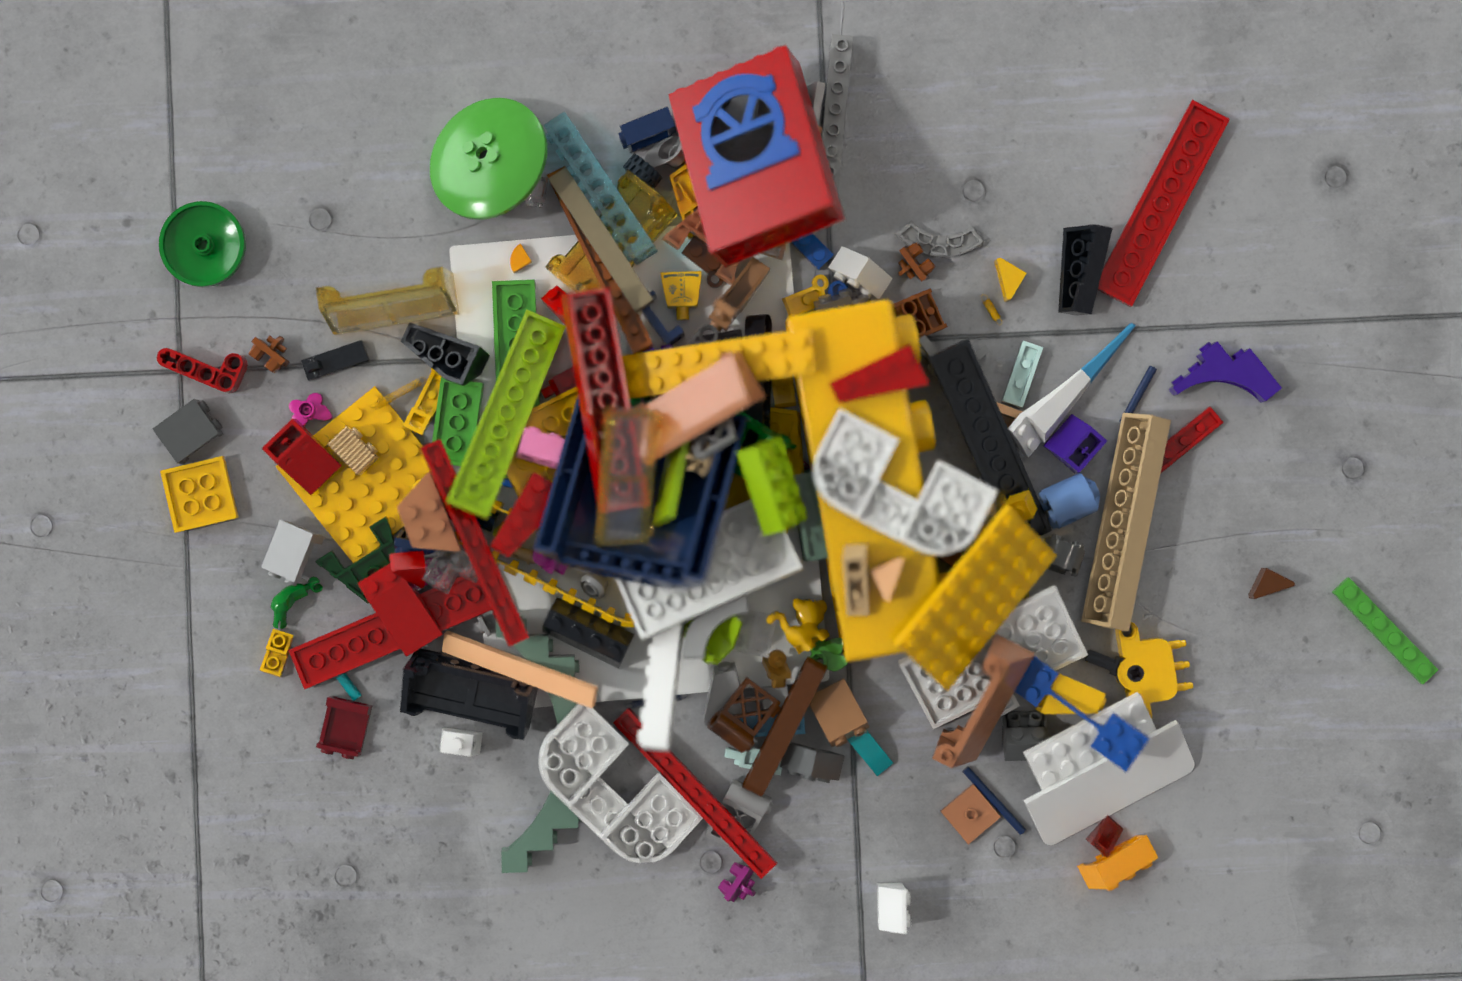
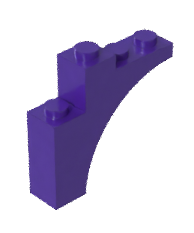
(1216, 366)

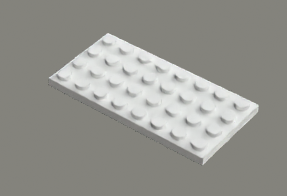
(739, 565)
(1036, 624)

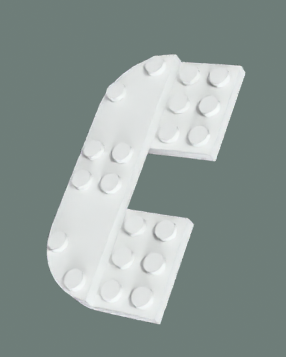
(848, 480)
(571, 768)

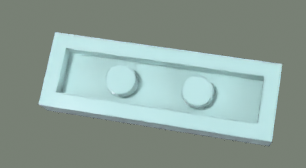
(1022, 374)

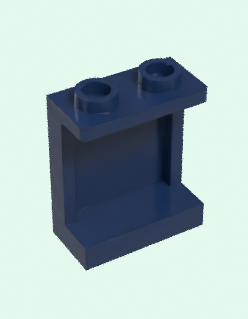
(668, 338)

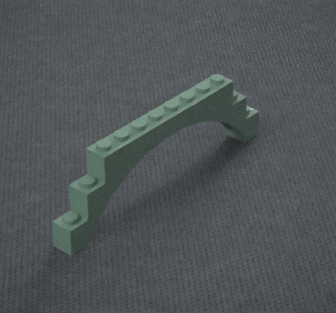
(554, 813)

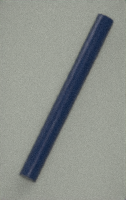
(994, 800)

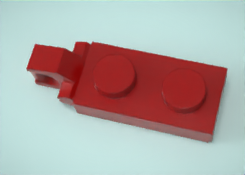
(560, 383)

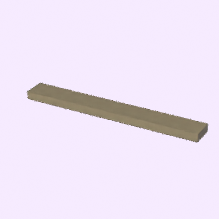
(601, 240)

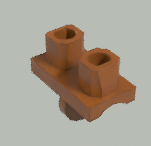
(921, 270)
(276, 360)

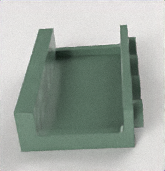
(810, 530)

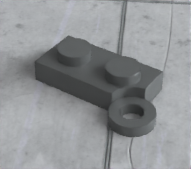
(842, 299)

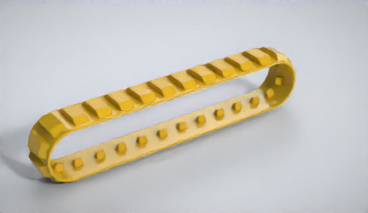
(551, 587)

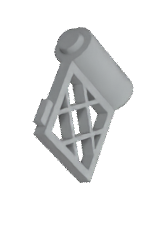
(717, 443)
(745, 802)

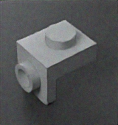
(486, 623)

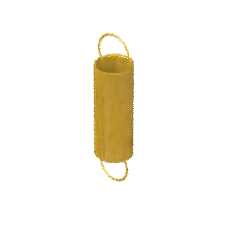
(991, 309)

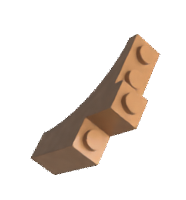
(738, 295)

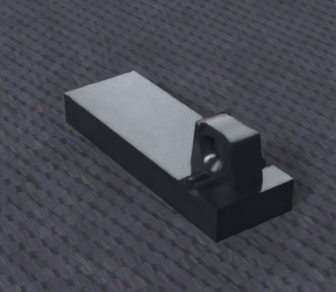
(335, 360)

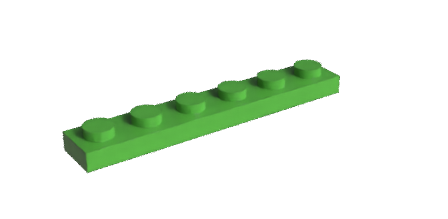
(1385, 630)

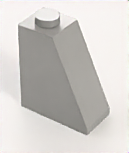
(722, 686)

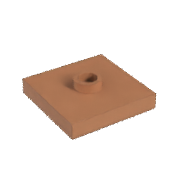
(970, 813)

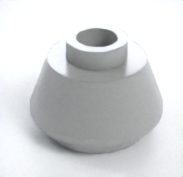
(594, 585)

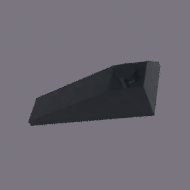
(448, 356)

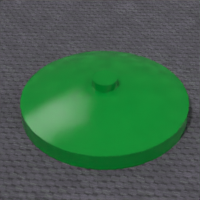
(202, 244)

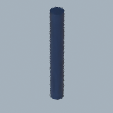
(1140, 390)

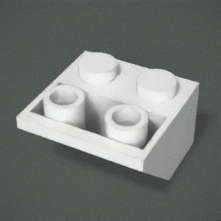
(891, 907)

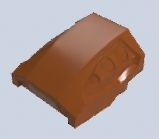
(923, 310)

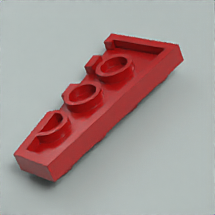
(888, 374)
(524, 516)

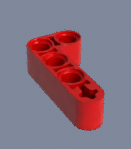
(199, 368)

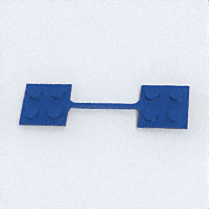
(1115, 739)

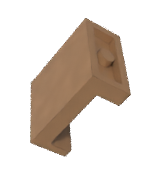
(838, 713)

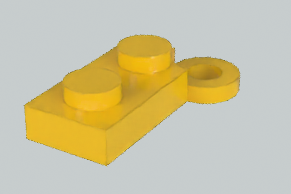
(803, 300)

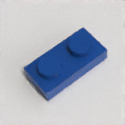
(813, 250)

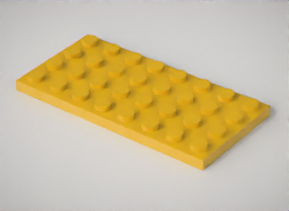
(976, 598)

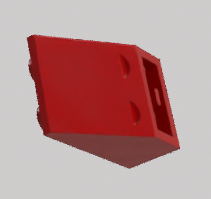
(301, 456)

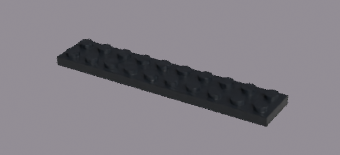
(984, 425)

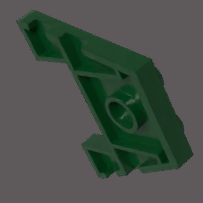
(364, 566)

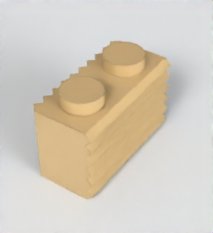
(353, 450)

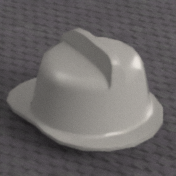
(666, 152)

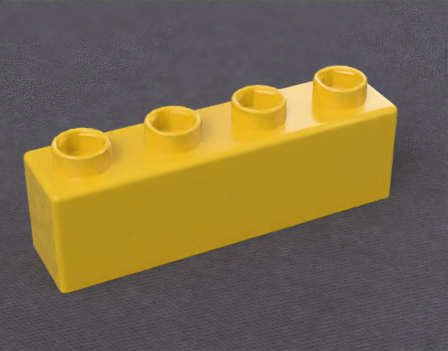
(843, 343)

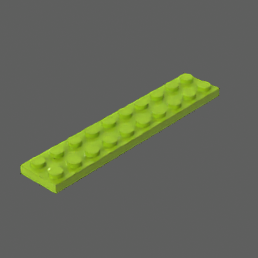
(506, 414)

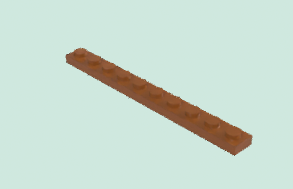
(627, 318)

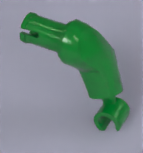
(286, 598)

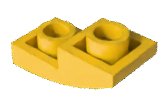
(276, 653)

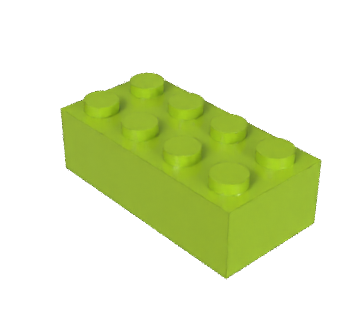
(772, 485)

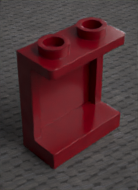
(344, 727)

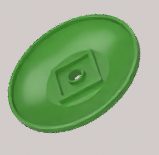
(508, 171)

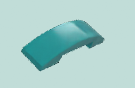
(871, 752)

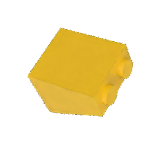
(1078, 694)

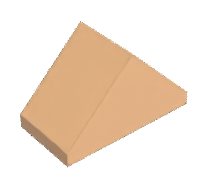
(886, 576)

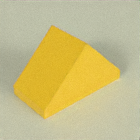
(1009, 278)

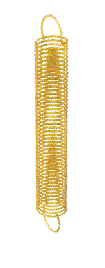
(399, 395)

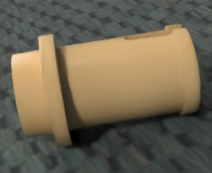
(524, 555)

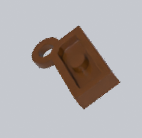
(700, 255)

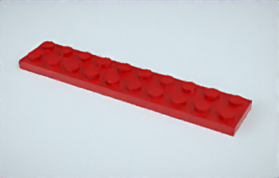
(1161, 203)
(370, 640)

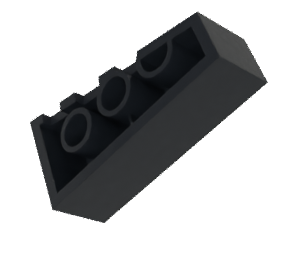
(1081, 267)

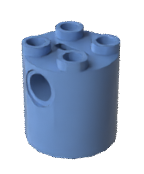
(1070, 500)

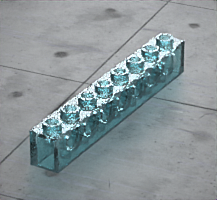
(562, 127)

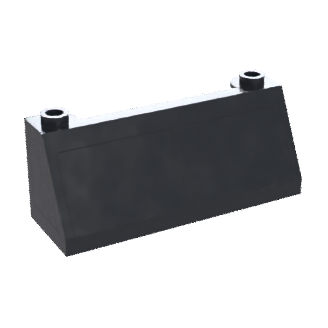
(466, 691)

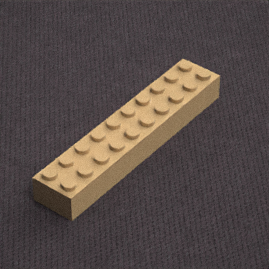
(1126, 521)

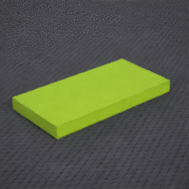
(670, 485)

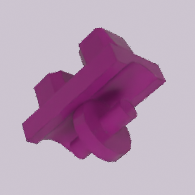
(548, 564)
(733, 890)

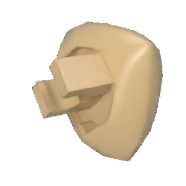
(700, 467)

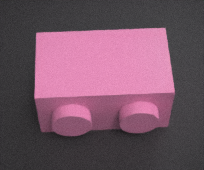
(540, 447)

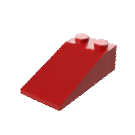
(400, 609)

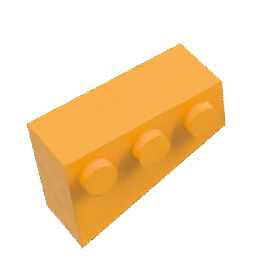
(1120, 865)

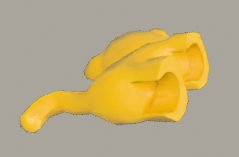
(809, 615)

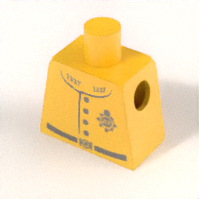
(681, 291)

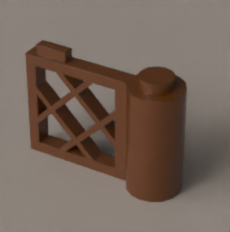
(735, 731)

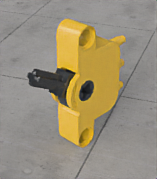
(1152, 661)

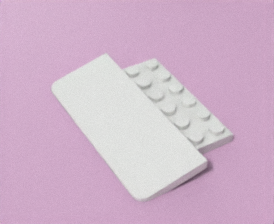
(1085, 786)

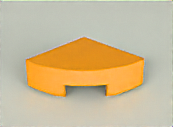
(519, 259)

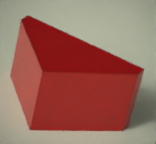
(409, 566)

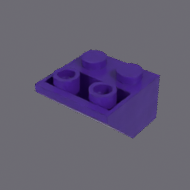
(1075, 443)

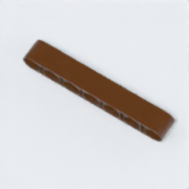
(784, 726)

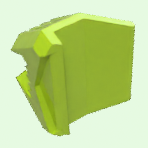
(721, 641)

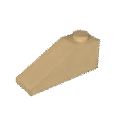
(856, 579)

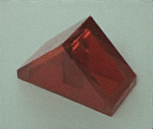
(1105, 836)

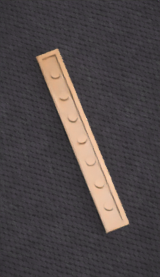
(520, 669)

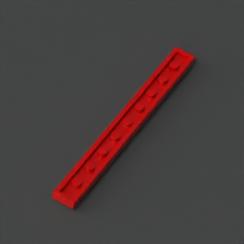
(475, 547)
(700, 798)

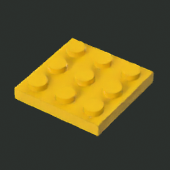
(199, 494)

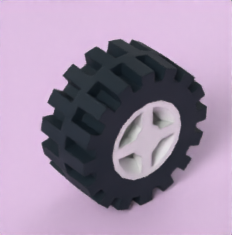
(643, 170)

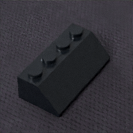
(587, 632)

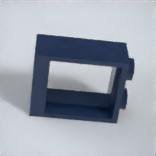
(647, 130)

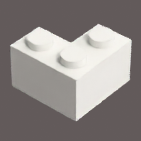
(860, 273)

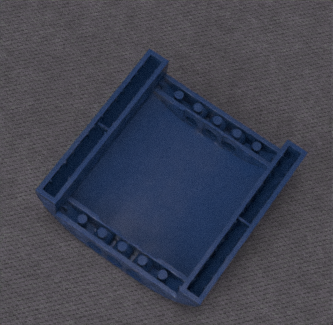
(677, 551)

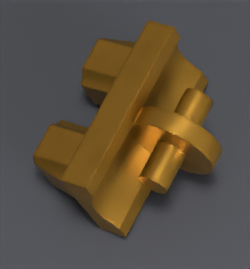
(777, 668)

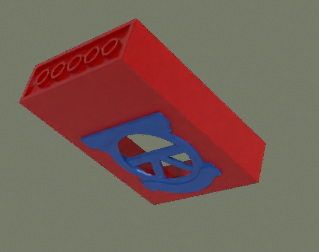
(782, 190)

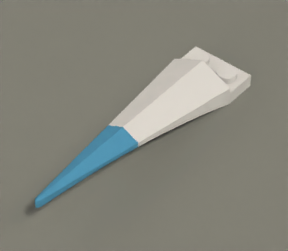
(1044, 416)

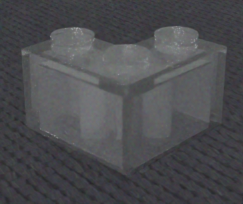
(445, 569)

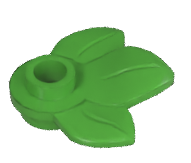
(830, 653)

